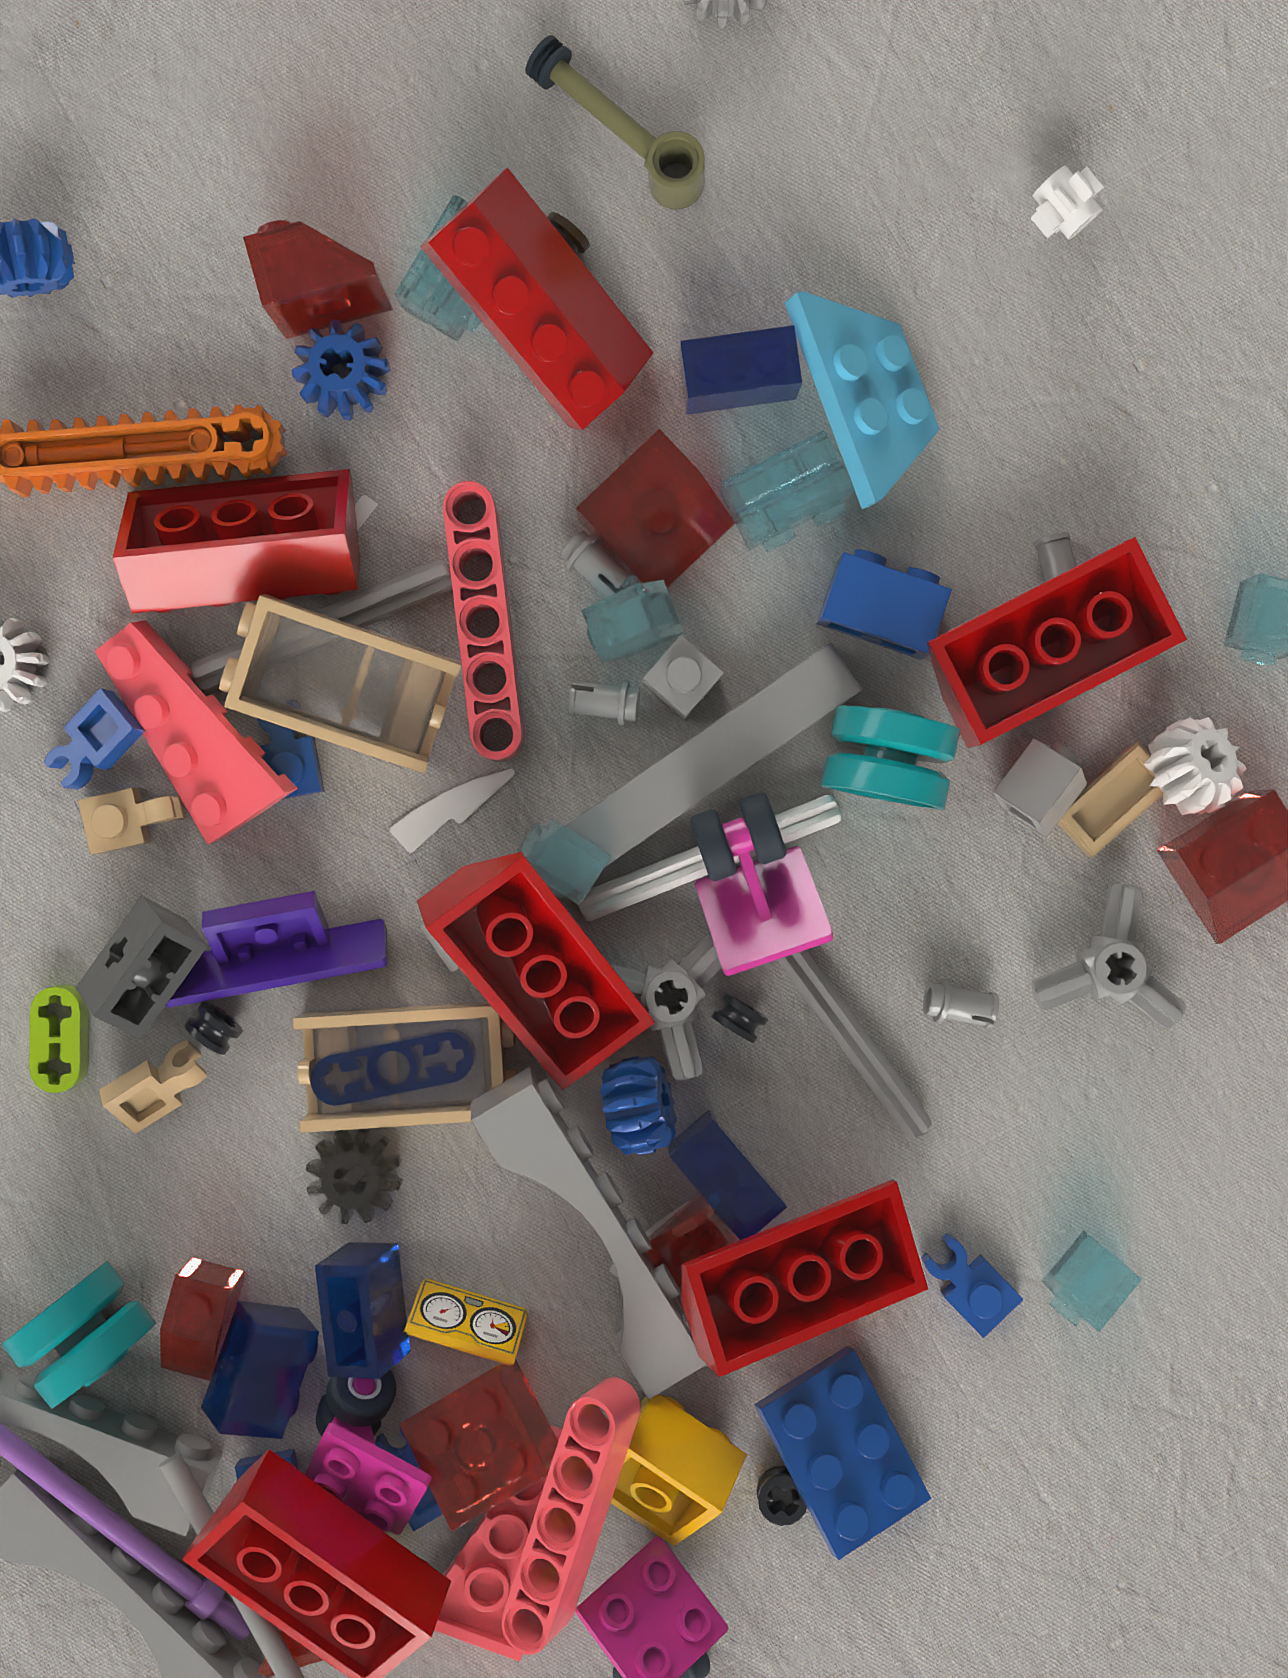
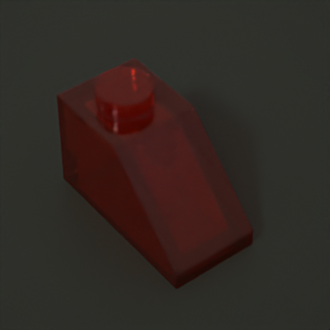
(198, 1317)

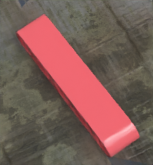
(476, 596)
(563, 1545)

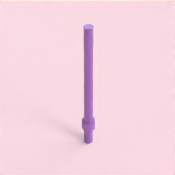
(201, 1595)

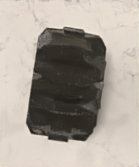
(360, 1195)

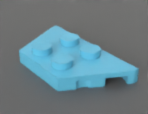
(865, 389)

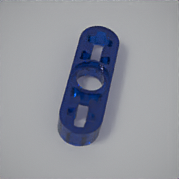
(355, 1089)

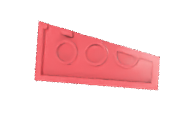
(198, 748)
(486, 1570)

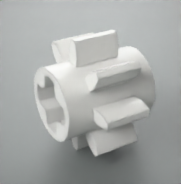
(1067, 202)

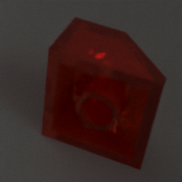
(311, 278)
(655, 513)
(1233, 863)

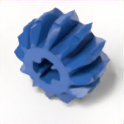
(34, 258)
(356, 354)
(638, 1105)

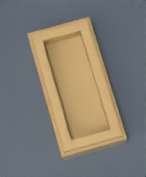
(1111, 800)

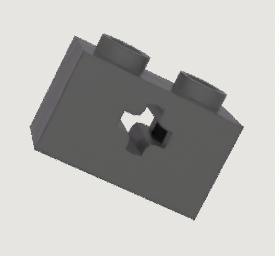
(140, 967)

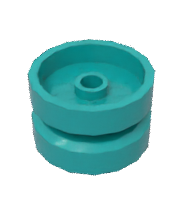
(892, 747)
(80, 1335)

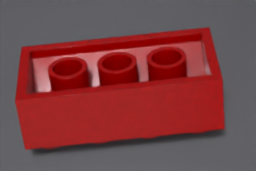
(539, 300)
(238, 541)
(1053, 643)
(534, 965)
(801, 1279)
(319, 1570)

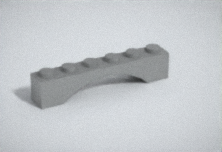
(531, 1139)
(117, 1445)
(50, 1535)

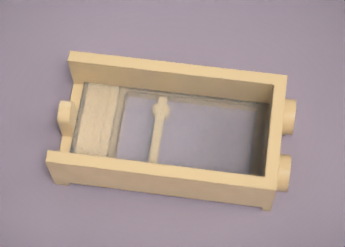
(339, 682)
(433, 1105)

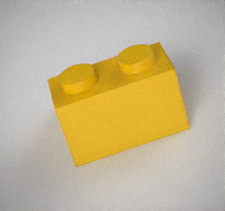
(675, 1471)

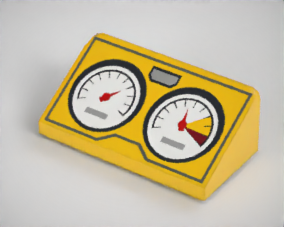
(467, 1321)

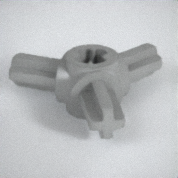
(1091, 972)
(677, 1027)

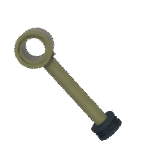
(551, 66)

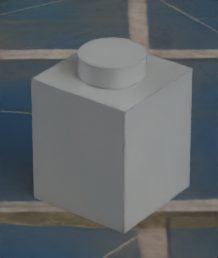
(682, 677)
(1041, 785)

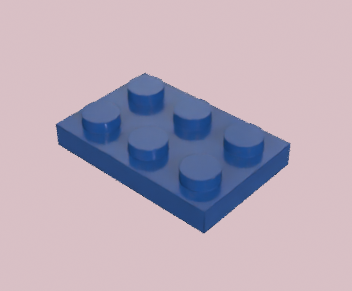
(842, 1452)

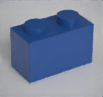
(884, 603)

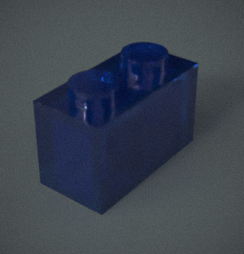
(740, 369)
(726, 1176)
(362, 1310)
(260, 1370)

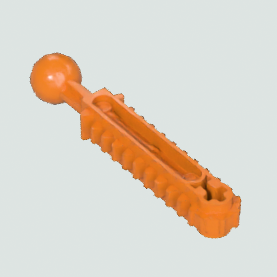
(137, 449)

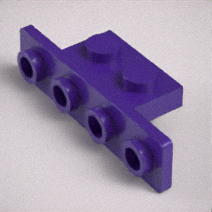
(277, 946)

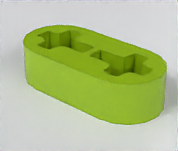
(45, 1038)

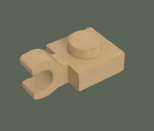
(122, 819)
(153, 1092)

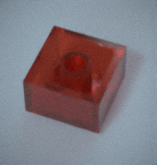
(482, 1443)

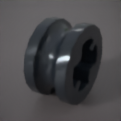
(739, 1018)
(213, 1028)
(778, 1512)

